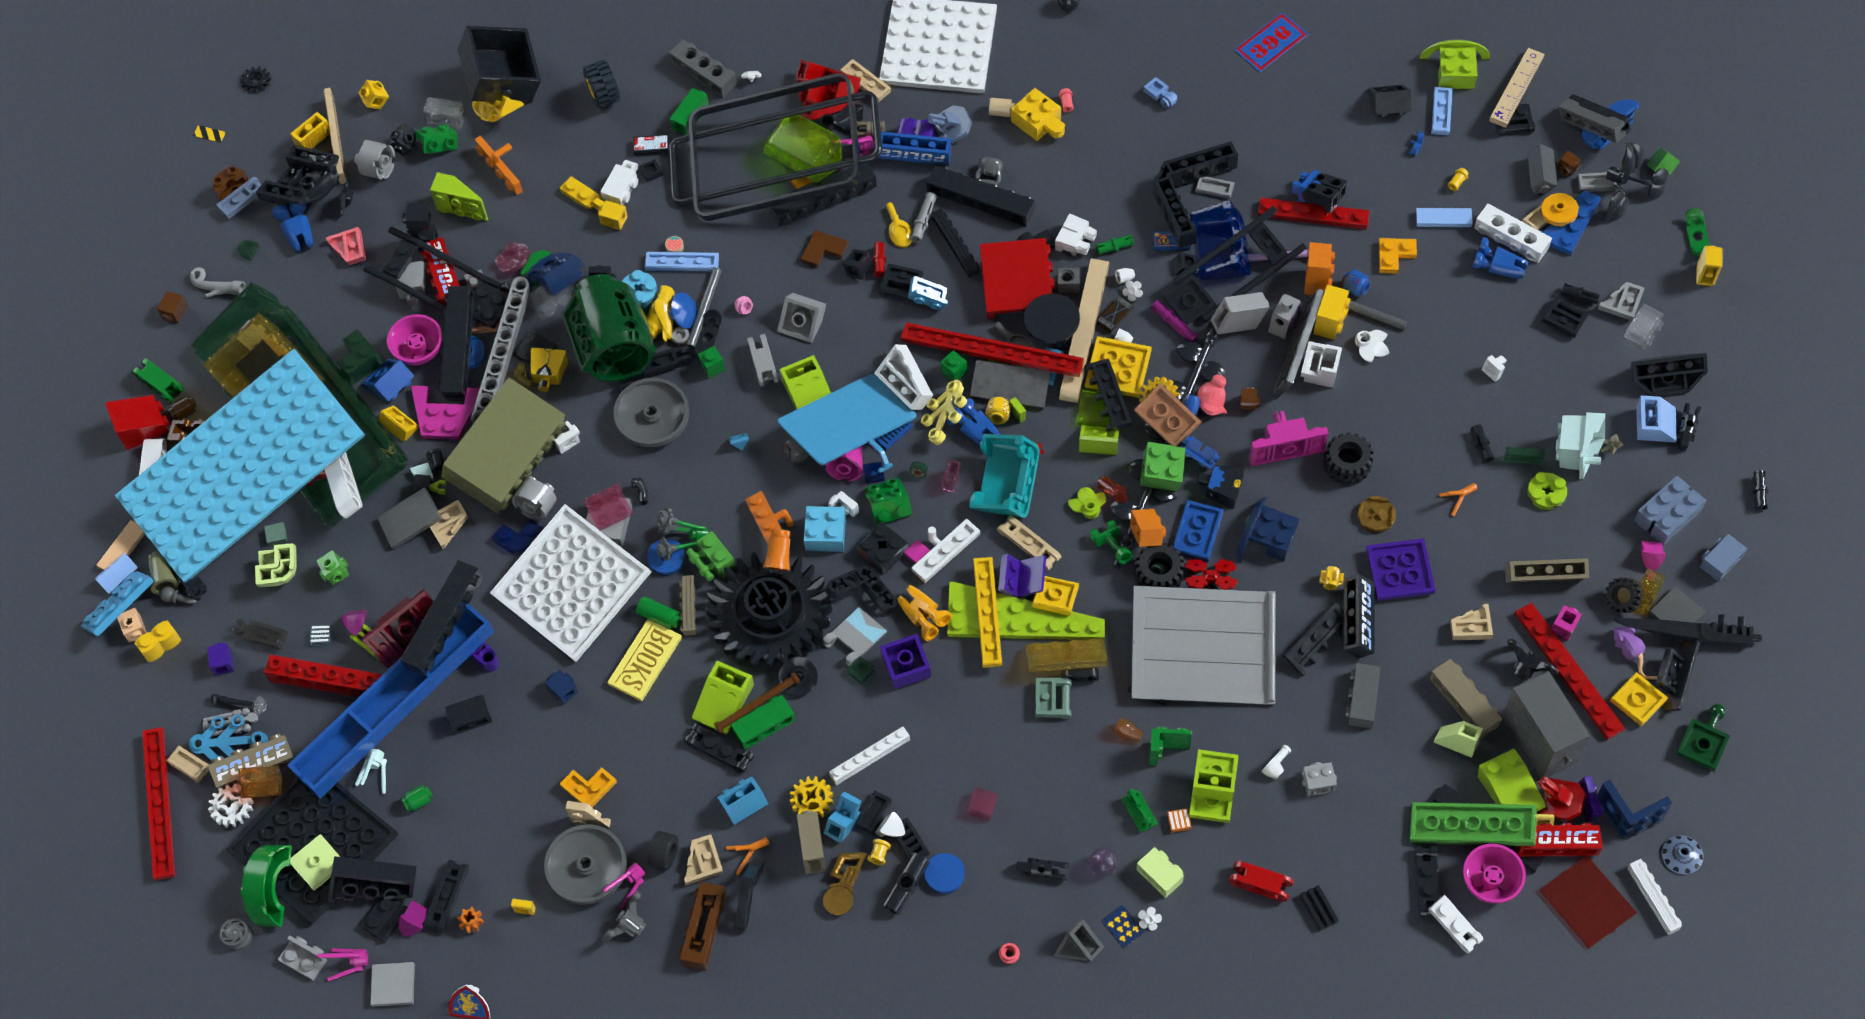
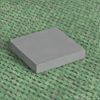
(392, 984)

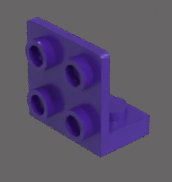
(1021, 577)

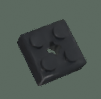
(882, 558)

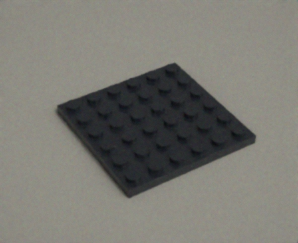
(297, 820)

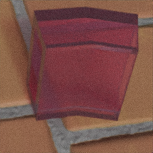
(951, 466)
(982, 803)

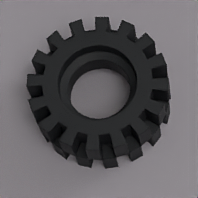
(1635, 595)

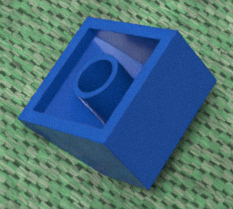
(388, 380)

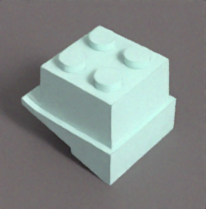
(1579, 441)

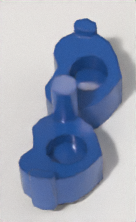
(1417, 145)

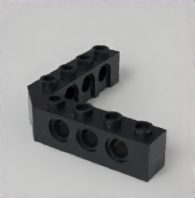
(1182, 171)

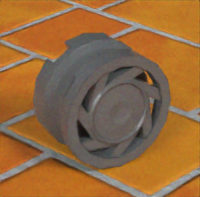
(236, 935)

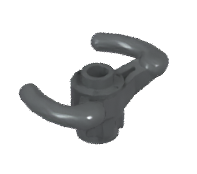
(627, 921)

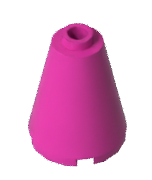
(847, 466)

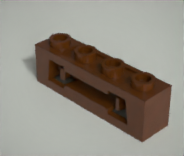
(704, 895)

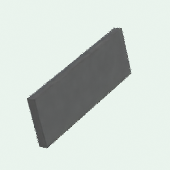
(1298, 343)

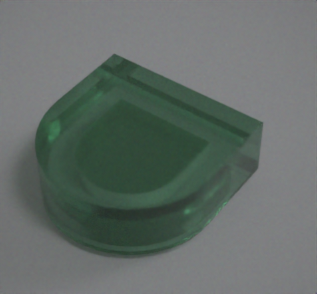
(248, 249)

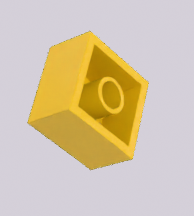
(1332, 312)

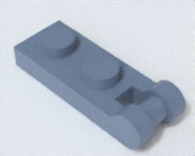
(239, 198)

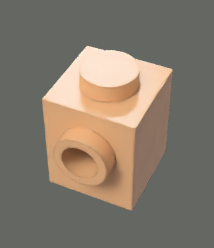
(131, 624)

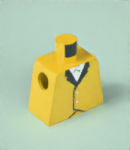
(548, 367)

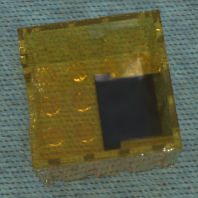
(250, 355)

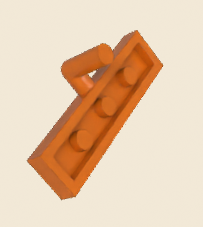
(493, 160)
(764, 515)

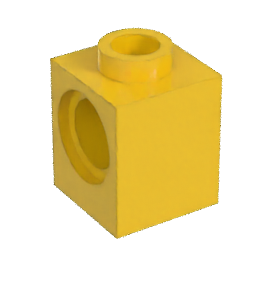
(612, 215)

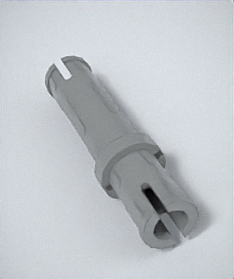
(921, 222)

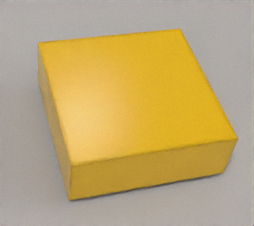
(523, 906)

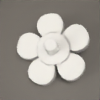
(751, 75)
(1132, 290)
(1149, 918)

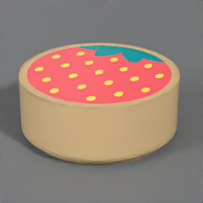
(674, 244)

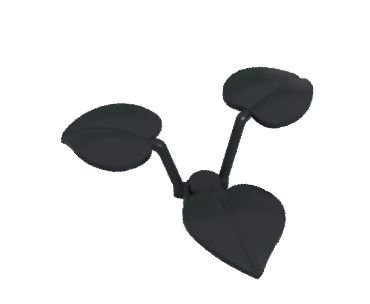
(840, 118)
(1631, 161)

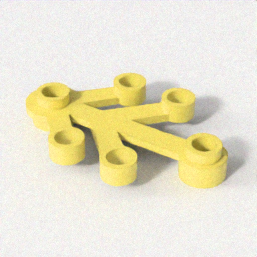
(953, 390)

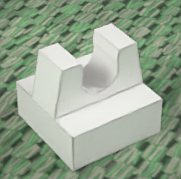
(1494, 367)

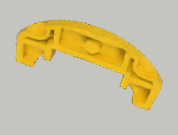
(495, 110)

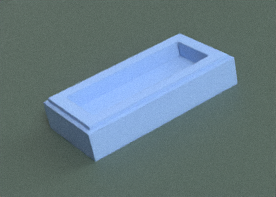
(116, 573)

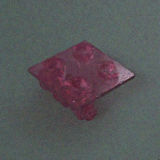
(608, 506)

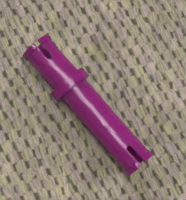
(1171, 319)

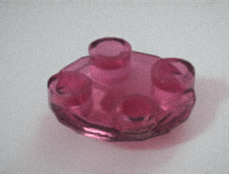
(513, 257)

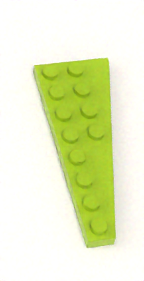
(1018, 618)

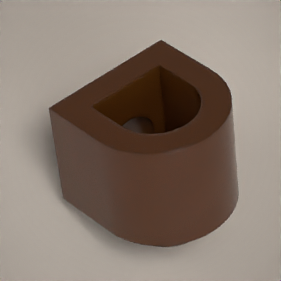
(1569, 163)
(1249, 399)

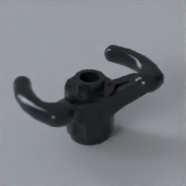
(1529, 663)

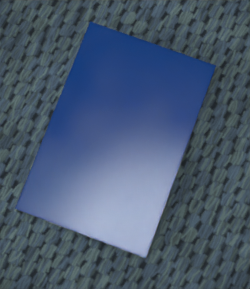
(1198, 530)

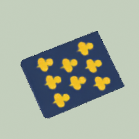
(1123, 926)

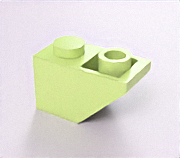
(1459, 737)

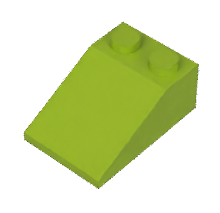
(1509, 781)

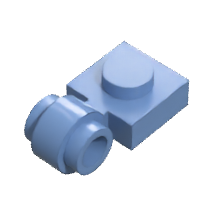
(1158, 89)

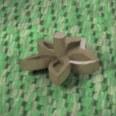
(1612, 444)

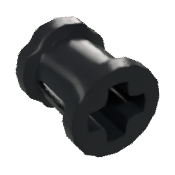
(436, 460)

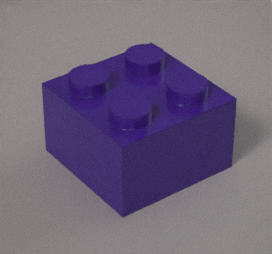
(905, 661)

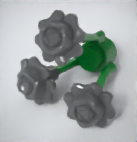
(667, 524)

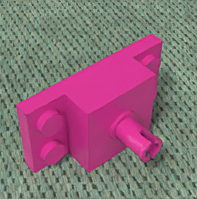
(1287, 441)

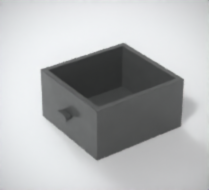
(1545, 725)

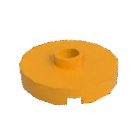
(1556, 216)

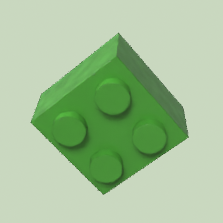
(1162, 466)

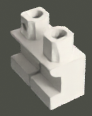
(1073, 235)

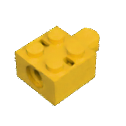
(1038, 115)

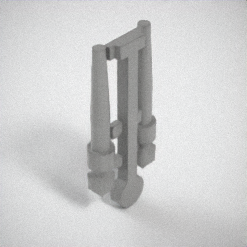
(251, 717)

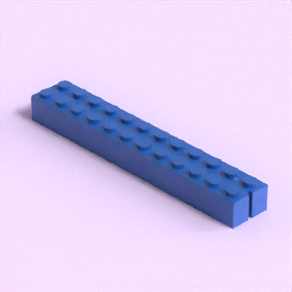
(383, 708)

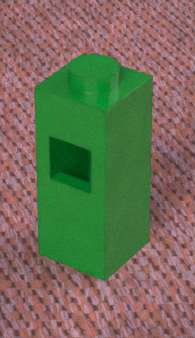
(680, 118)

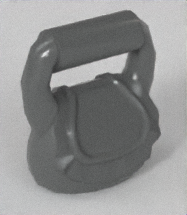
(989, 167)

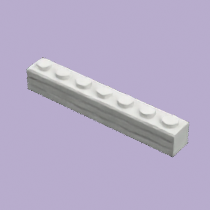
(869, 755)

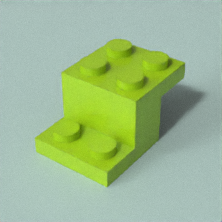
(1213, 786)

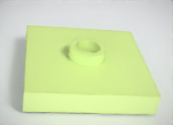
(315, 862)

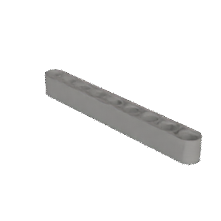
(502, 345)

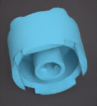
(644, 288)

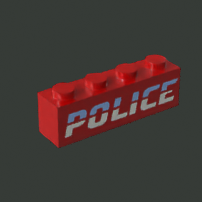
(442, 272)
(1564, 841)

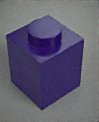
(220, 659)

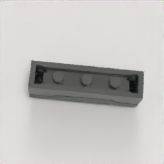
(1594, 118)

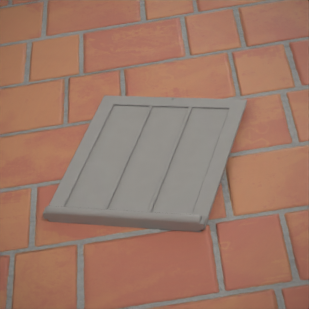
(1203, 645)

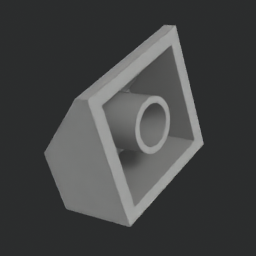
(801, 317)

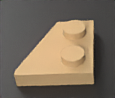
(453, 518)
(1472, 625)

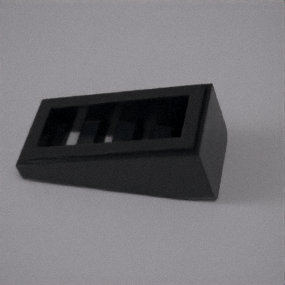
(915, 837)

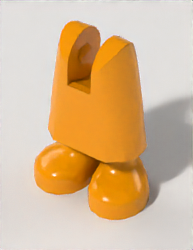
(921, 610)

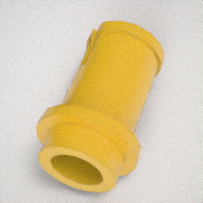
(1460, 175)

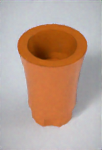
(778, 551)

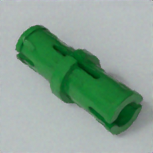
(1115, 244)

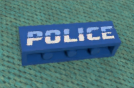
(915, 148)

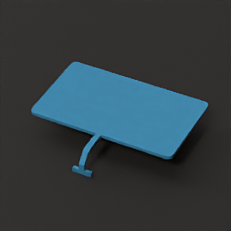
(848, 420)

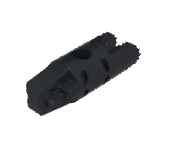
(1688, 426)
(1032, 868)

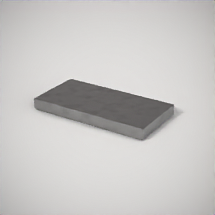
(1010, 382)

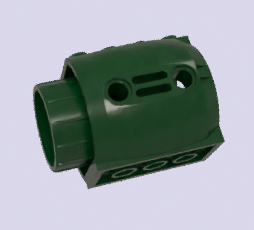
(608, 329)

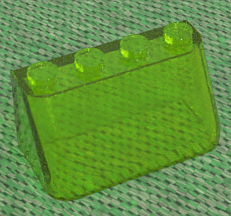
(803, 145)

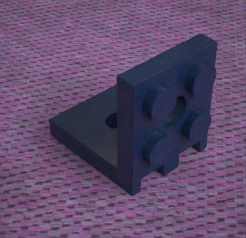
(1622, 817)

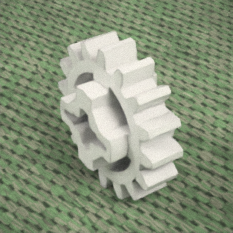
(229, 805)

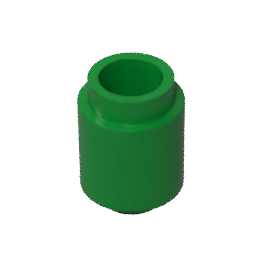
(417, 798)

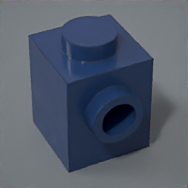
(561, 686)

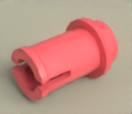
(1066, 99)

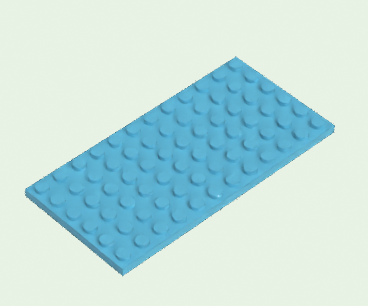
(239, 465)

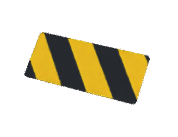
(209, 133)

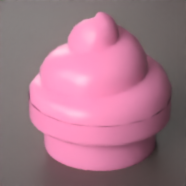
(743, 305)

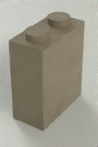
(811, 842)

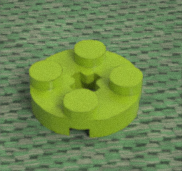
(1543, 481)

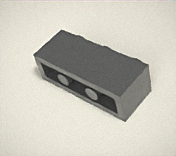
(1363, 695)

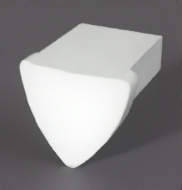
(891, 826)

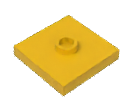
(1057, 596)
(1639, 699)

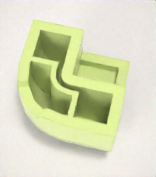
(276, 566)

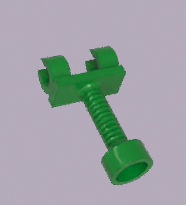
(1122, 554)

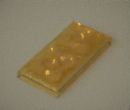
(1066, 655)

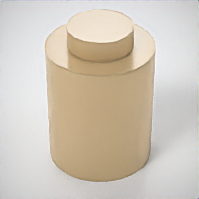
(1000, 107)

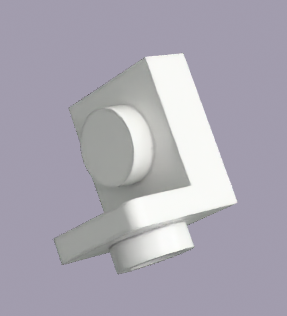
(569, 439)
(843, 500)

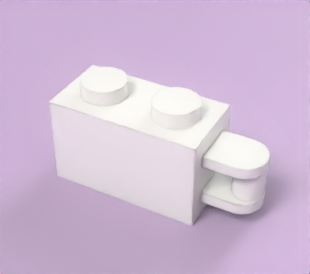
(620, 183)

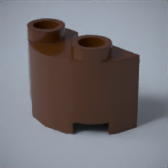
(228, 181)
(181, 429)

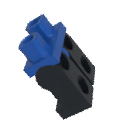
(1320, 189)

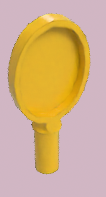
(898, 230)

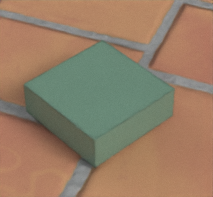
(275, 533)

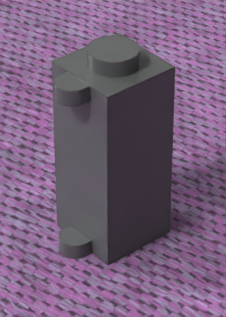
(1542, 169)

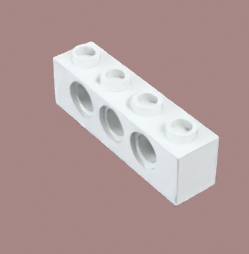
(1521, 233)

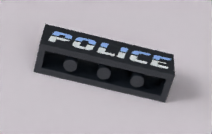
(1359, 616)

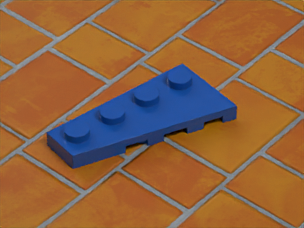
(1566, 237)

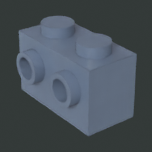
(1722, 557)

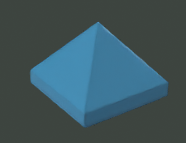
(739, 441)

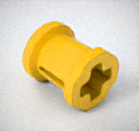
(879, 852)

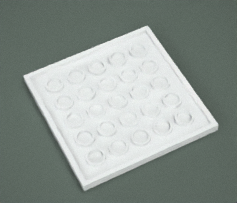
(938, 45)
(570, 582)

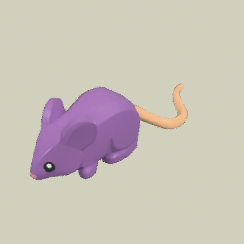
(1631, 646)

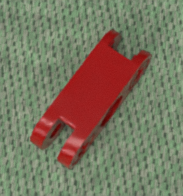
(1260, 881)

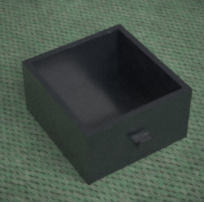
(499, 64)

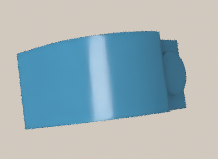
(844, 818)

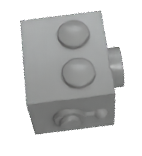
(1319, 779)

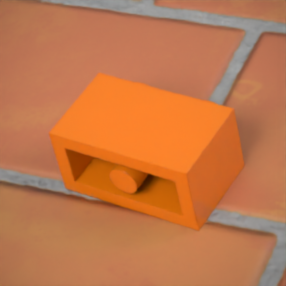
(1147, 527)

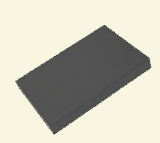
(409, 518)

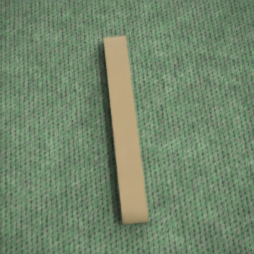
(1083, 337)

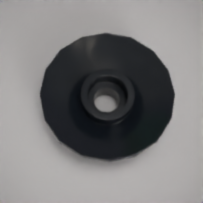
(806, 669)

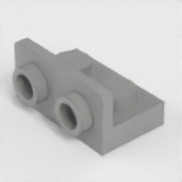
(302, 957)

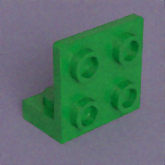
(1167, 738)

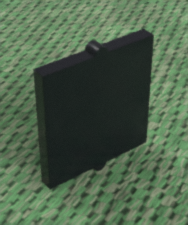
(532, 340)

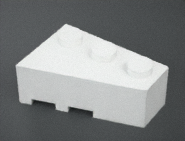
(904, 377)

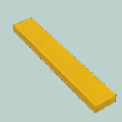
(987, 612)

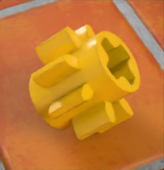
(1331, 578)

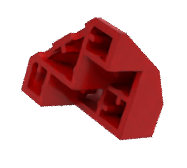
(809, 71)

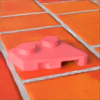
(349, 245)

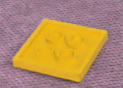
(1128, 363)

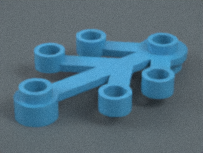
(224, 741)

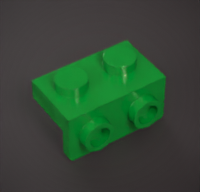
(437, 139)

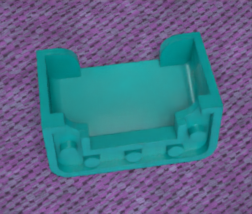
(1007, 475)

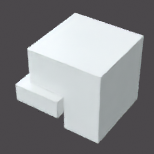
(1321, 364)

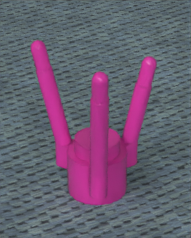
(865, 144)
(633, 874)
(357, 957)

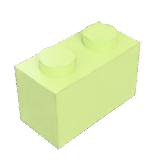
(1160, 872)

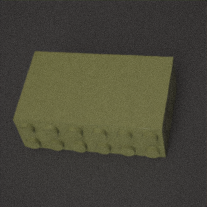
(503, 446)

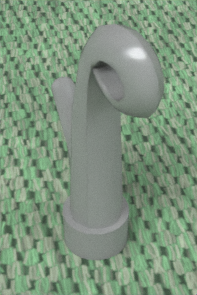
(216, 288)

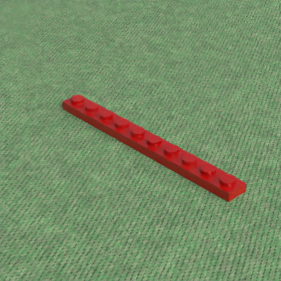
(993, 349)

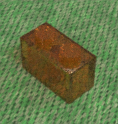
(259, 781)

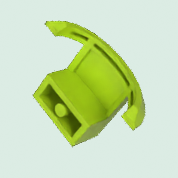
(1457, 62)

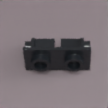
(193, 587)

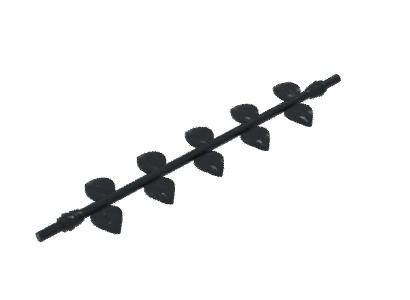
(1189, 352)

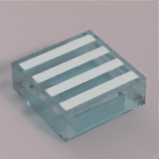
(320, 635)

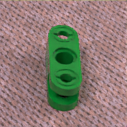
(157, 380)

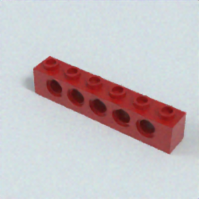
(319, 676)

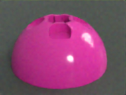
(415, 339)
(1499, 866)

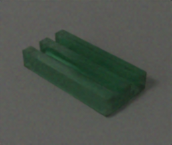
(1524, 455)

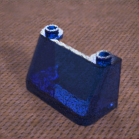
(1214, 227)

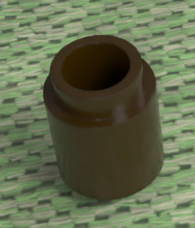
(182, 407)

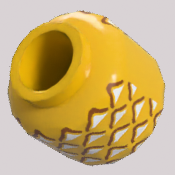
(998, 410)

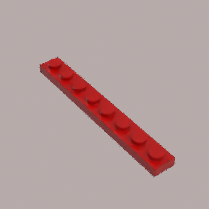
(1569, 671)
(158, 804)

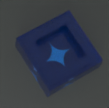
(871, 472)

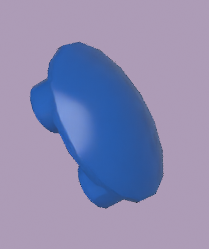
(683, 310)

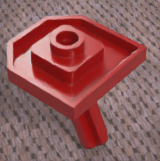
(1562, 798)

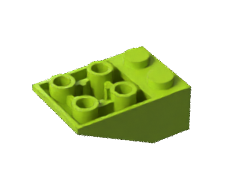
(454, 197)
(804, 382)
(722, 695)

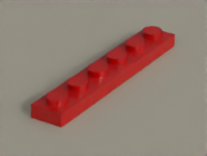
(1315, 213)

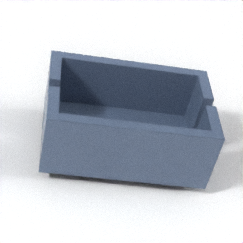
(1670, 510)

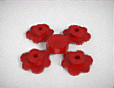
(1211, 576)

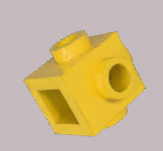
(373, 94)

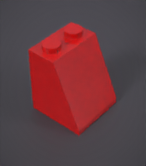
(137, 420)

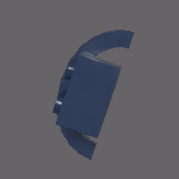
(555, 272)
(1269, 529)

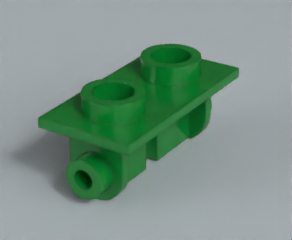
(1139, 810)

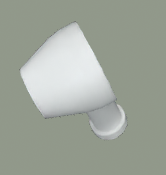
(1274, 768)

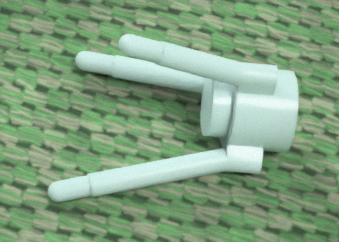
(373, 761)

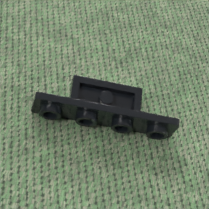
(1676, 673)

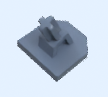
(951, 123)

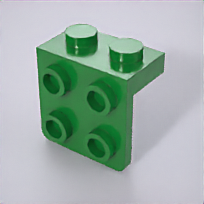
(888, 501)

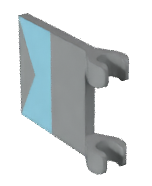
(858, 633)

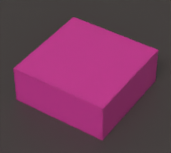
(916, 551)

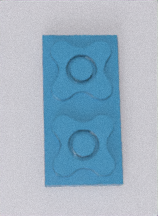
(117, 603)

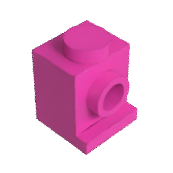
(1566, 622)

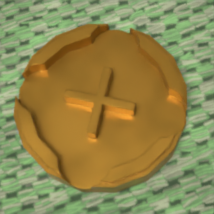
(1376, 514)

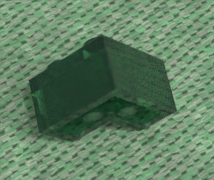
(361, 357)

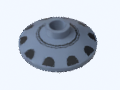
(1678, 862)

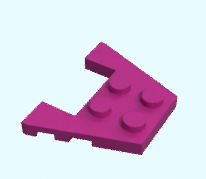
(443, 420)

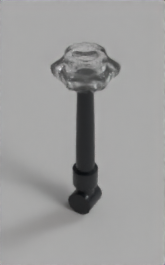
(259, 704)

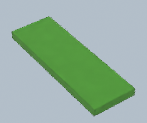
(1473, 824)

